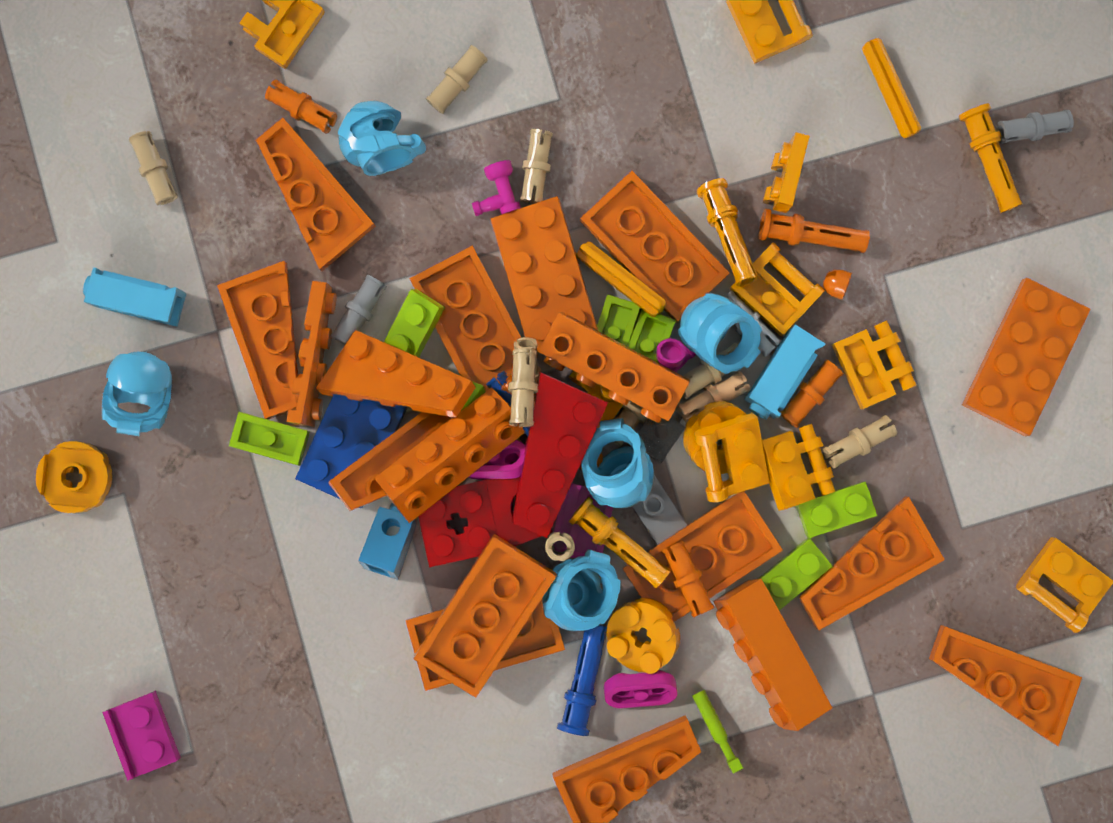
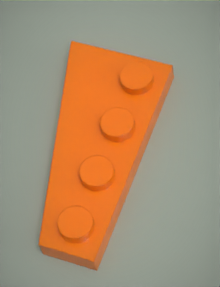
(319, 203)
(264, 330)
(394, 377)
(357, 482)
(1017, 684)

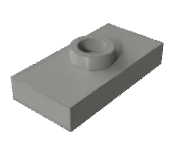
(659, 514)

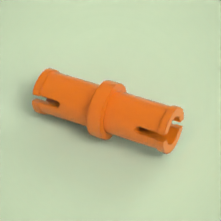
(301, 106)
(811, 393)
(688, 579)

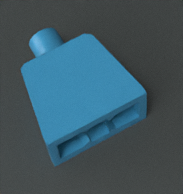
(383, 552)

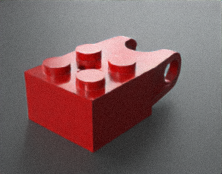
(488, 512)

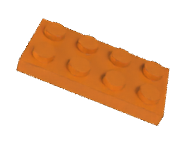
(654, 244)
(542, 267)
(474, 317)
(1026, 357)
(721, 545)
(485, 615)
(536, 639)

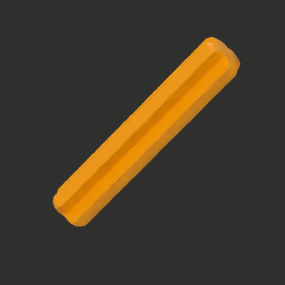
(891, 88)
(621, 279)

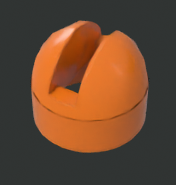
(836, 283)

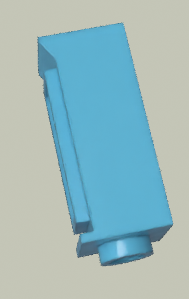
(134, 297)
(783, 373)

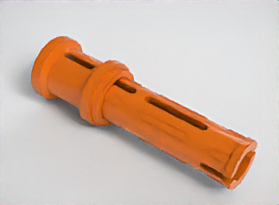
(796, 230)

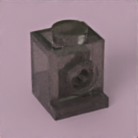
(656, 447)

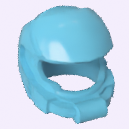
(369, 141)
(706, 324)
(137, 379)
(624, 473)
(576, 595)

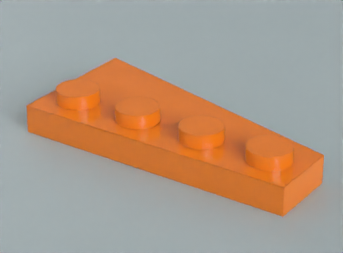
(311, 355)
(879, 562)
(613, 778)

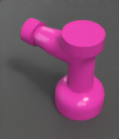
(505, 198)
(673, 354)

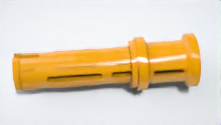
(986, 142)
(723, 217)
(605, 531)

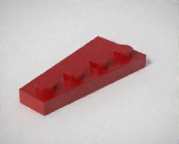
(554, 450)

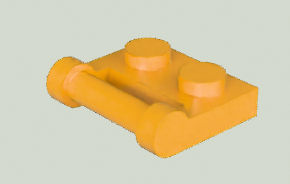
(761, 29)
(770, 298)
(742, 454)
(1071, 575)

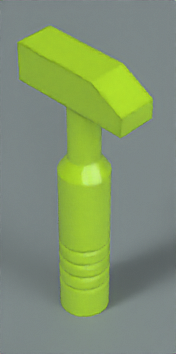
(716, 729)

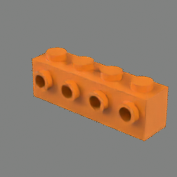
(613, 366)
(449, 455)
(772, 655)

